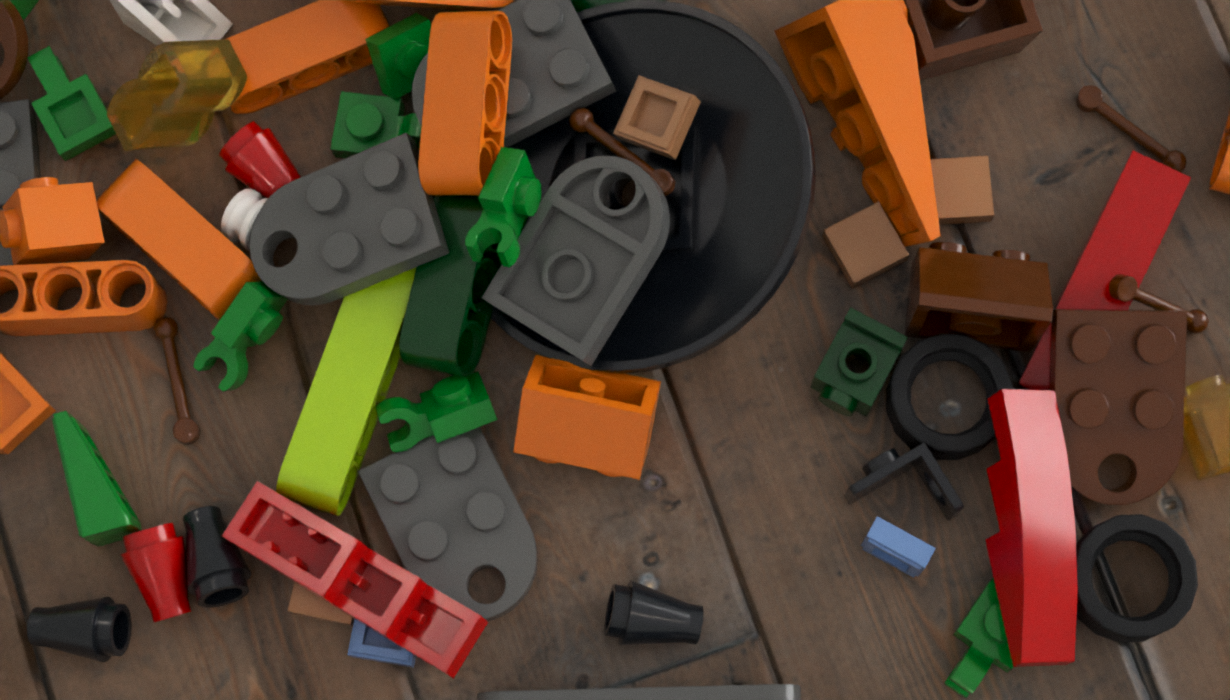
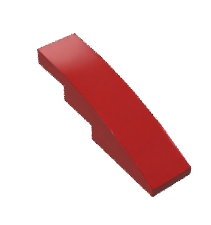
(1119, 243)
(1036, 543)
(355, 579)

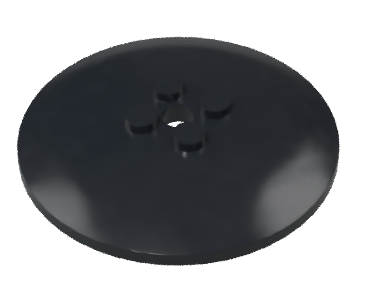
(738, 181)

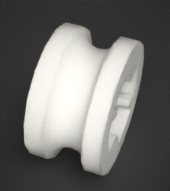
(240, 216)

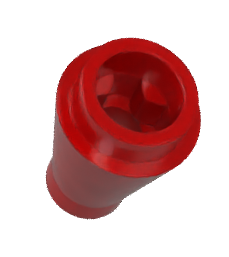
(258, 160)
(159, 569)

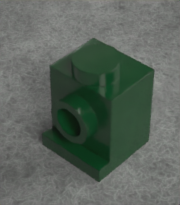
(869, 340)

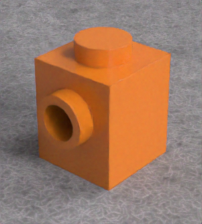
(51, 222)

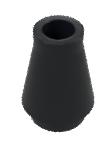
(214, 565)
(650, 617)
(82, 628)

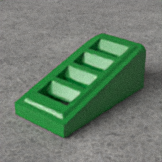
(96, 498)

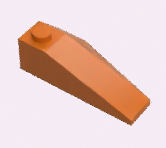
(867, 76)

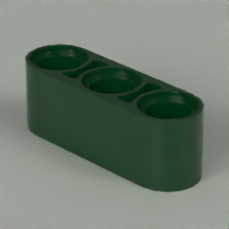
(445, 308)

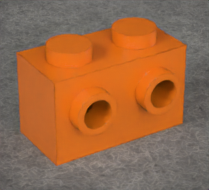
(586, 417)

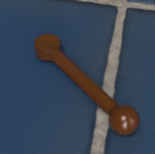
(1090, 100)
(583, 121)
(1125, 288)
(185, 429)

